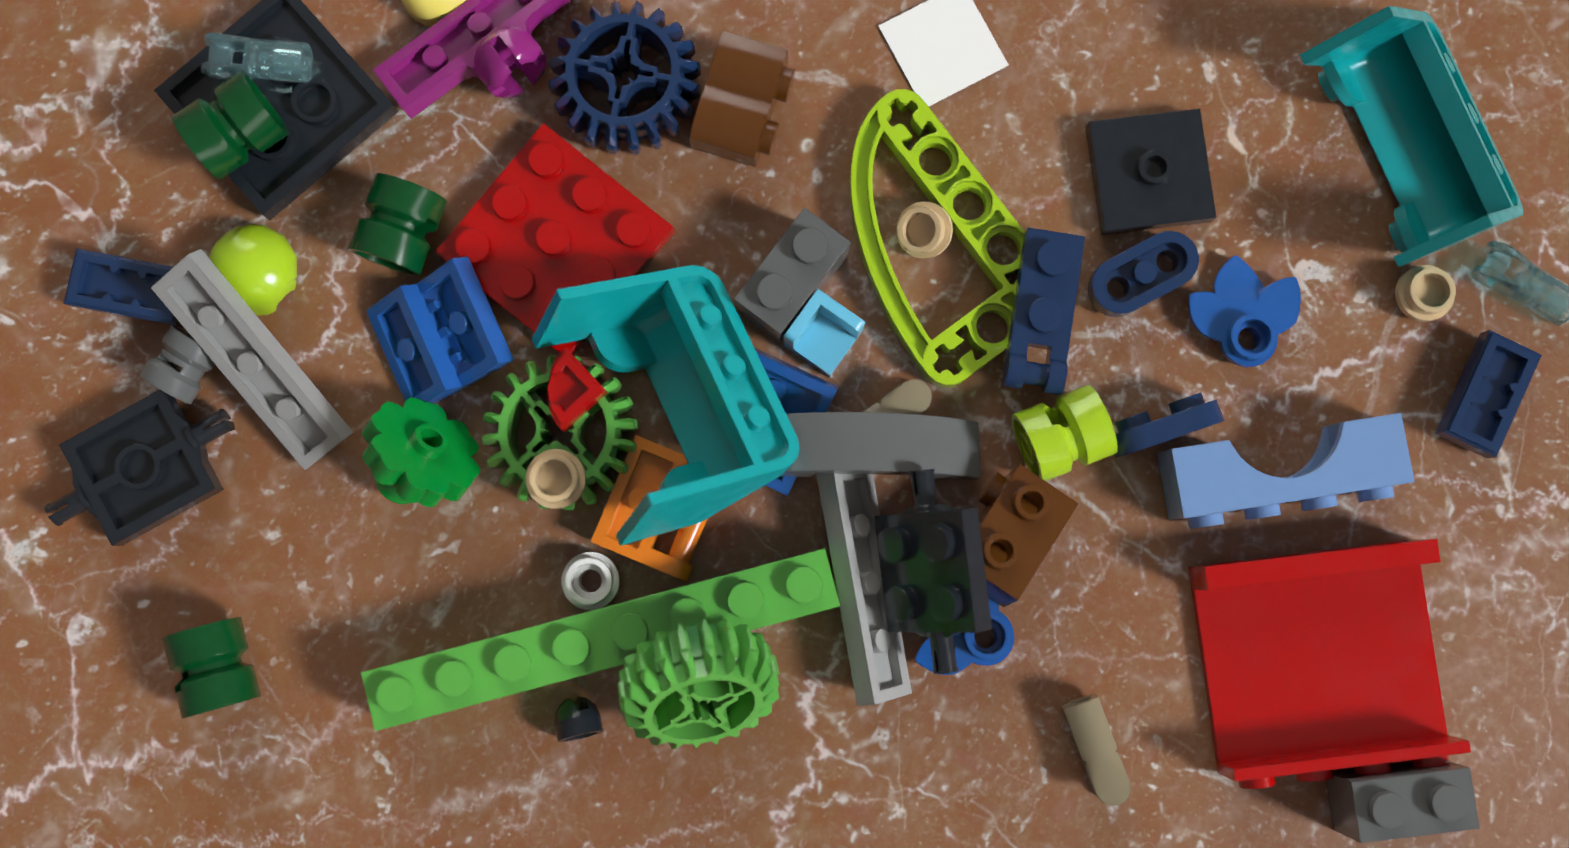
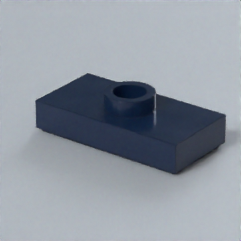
(117, 287)
(1488, 394)

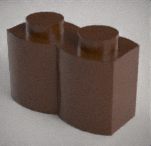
(740, 99)

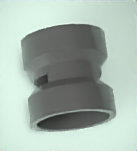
(164, 373)

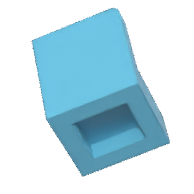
(823, 333)

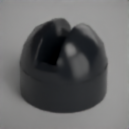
(577, 720)

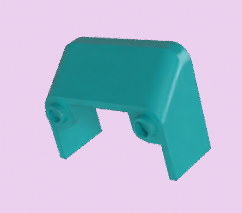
(1420, 128)
(705, 376)

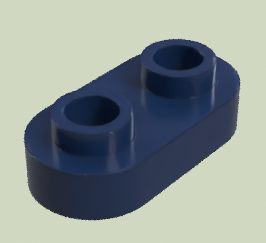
(1140, 274)
(1187, 416)

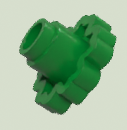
(419, 453)

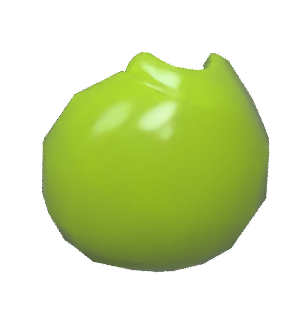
(257, 265)

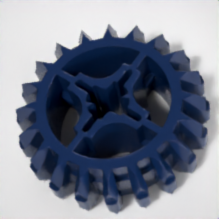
(582, 65)

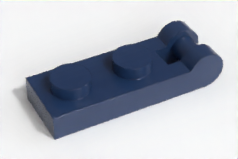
(1043, 309)

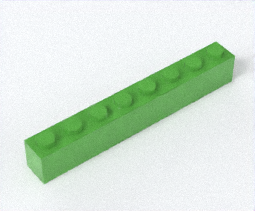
(593, 639)

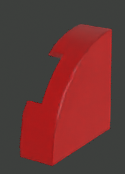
(571, 390)

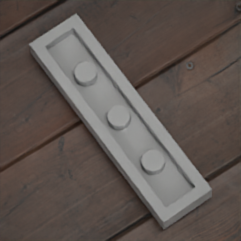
(251, 358)
(874, 653)

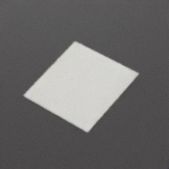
(943, 47)

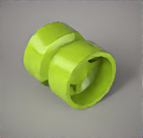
(1068, 432)

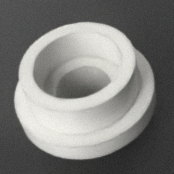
(572, 578)

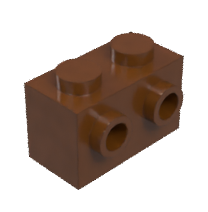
(1019, 529)

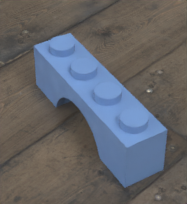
(1350, 457)

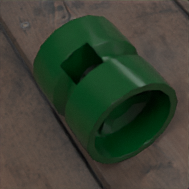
(230, 125)
(397, 224)
(211, 666)

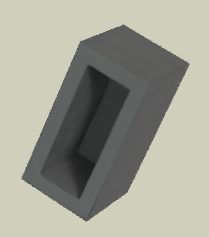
(791, 274)
(1402, 802)

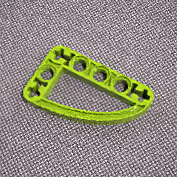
(972, 233)

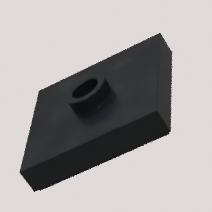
(1150, 171)

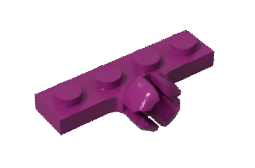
(473, 40)

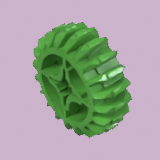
(527, 396)
(698, 684)

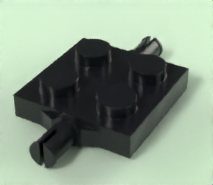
(140, 467)
(933, 571)

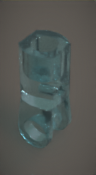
(261, 58)
(1531, 286)

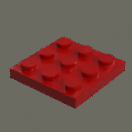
(552, 227)

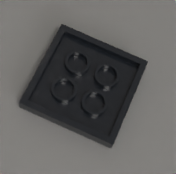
(322, 116)

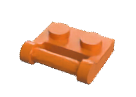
(645, 473)

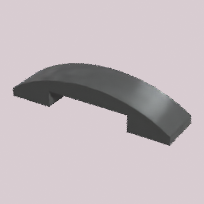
(885, 444)

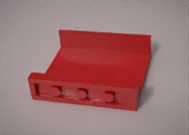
(1321, 663)

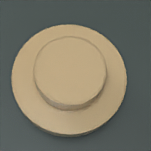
(924, 230)
(1425, 293)
(556, 478)

